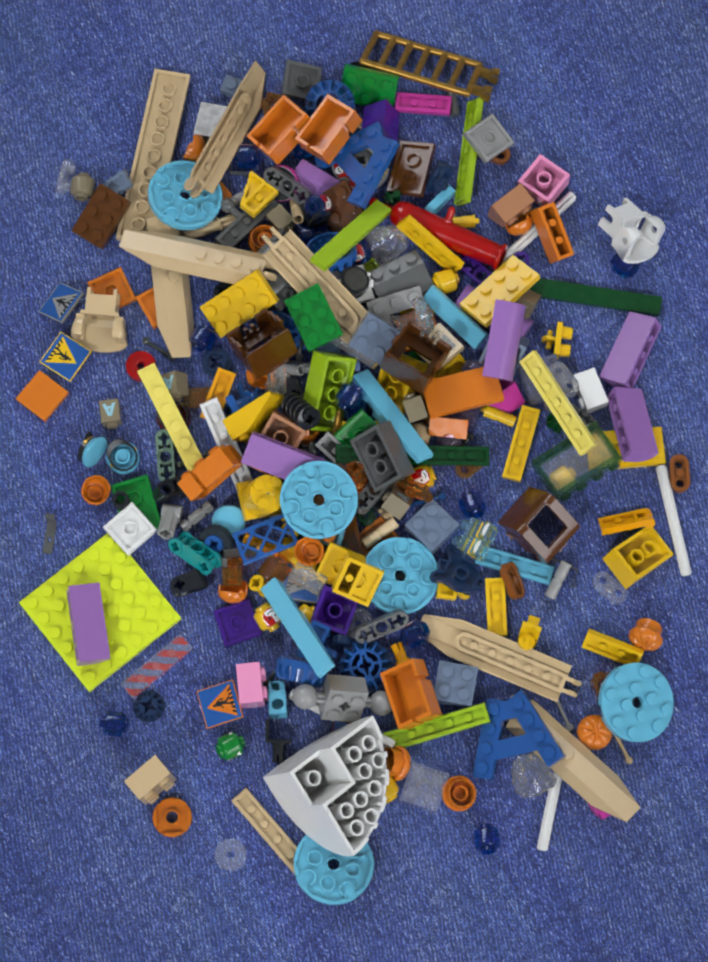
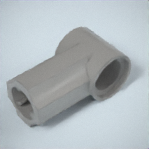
(170, 517)

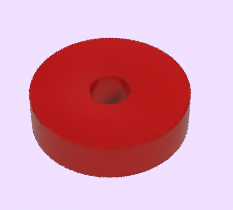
(135, 360)

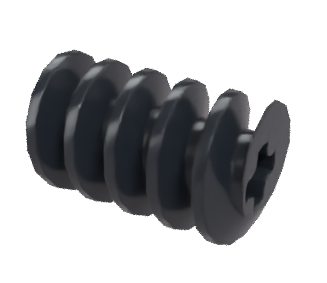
(300, 411)

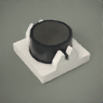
(357, 282)

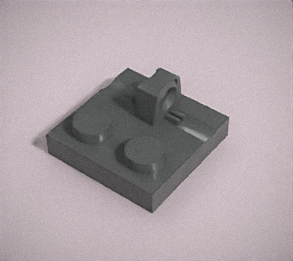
(299, 79)

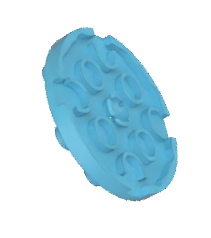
(175, 210)
(338, 493)
(416, 564)
(617, 706)
(329, 885)

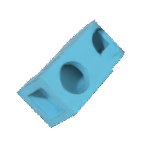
(277, 700)

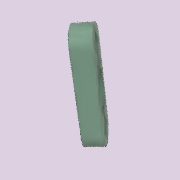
(161, 470)

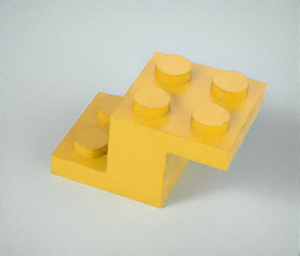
(350, 574)

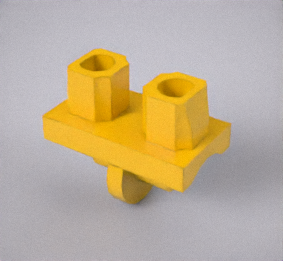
(562, 332)
(529, 633)

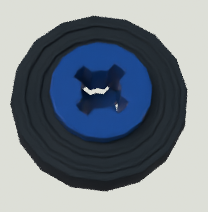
(217, 534)

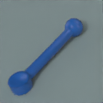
(441, 496)

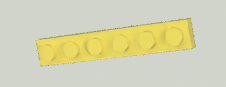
(558, 403)
(170, 415)

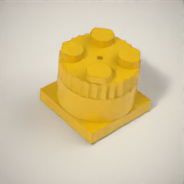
(260, 497)

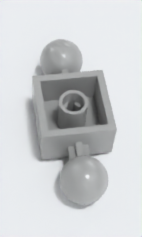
(342, 698)

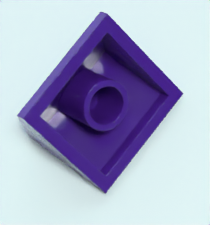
(384, 114)
(334, 611)

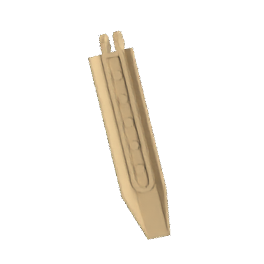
(228, 134)
(194, 256)
(293, 263)
(172, 301)
(500, 656)
(584, 770)

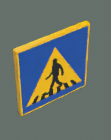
(65, 356)

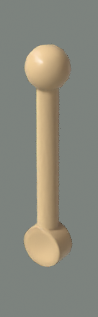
(628, 760)

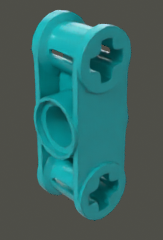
(195, 553)

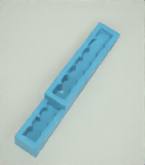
(385, 410)
(298, 626)

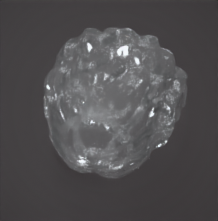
(387, 243)
(420, 315)
(531, 776)

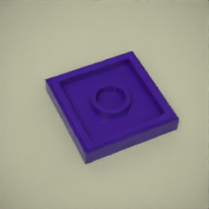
(237, 623)

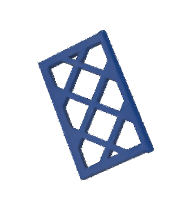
(260, 554)

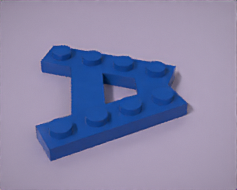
(370, 176)
(536, 738)

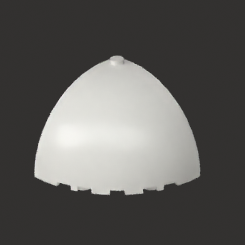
(335, 786)

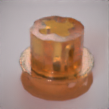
(360, 476)

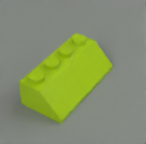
(325, 377)

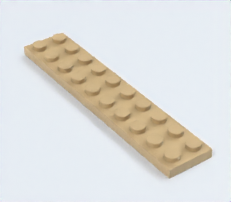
(155, 143)

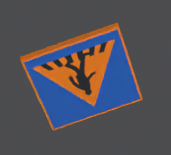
(220, 704)

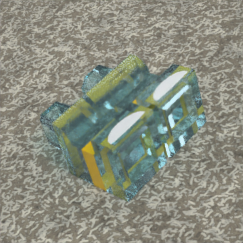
(475, 538)

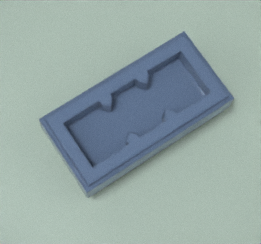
(119, 183)

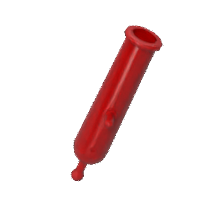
(450, 234)

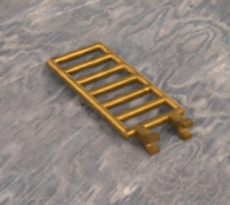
(471, 88)

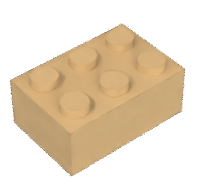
(150, 780)

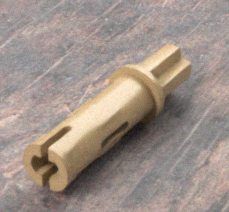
(215, 225)

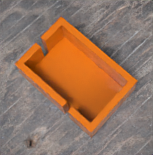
(278, 129)
(328, 129)
(210, 472)
(410, 693)

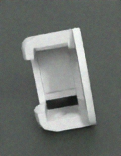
(629, 241)

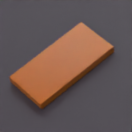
(461, 393)

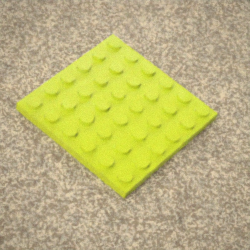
(131, 606)

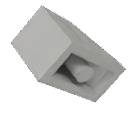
(326, 446)

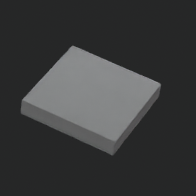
(488, 138)

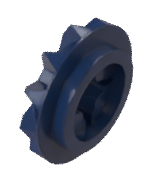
(215, 354)
(151, 715)

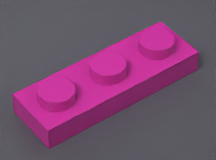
(423, 104)

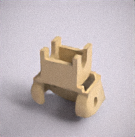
(101, 327)

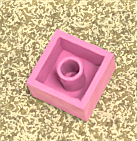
(544, 181)
(250, 685)

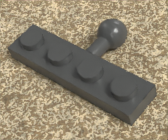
(242, 225)

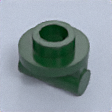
(391, 199)
(553, 424)

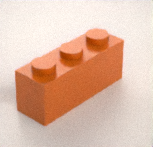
(552, 232)

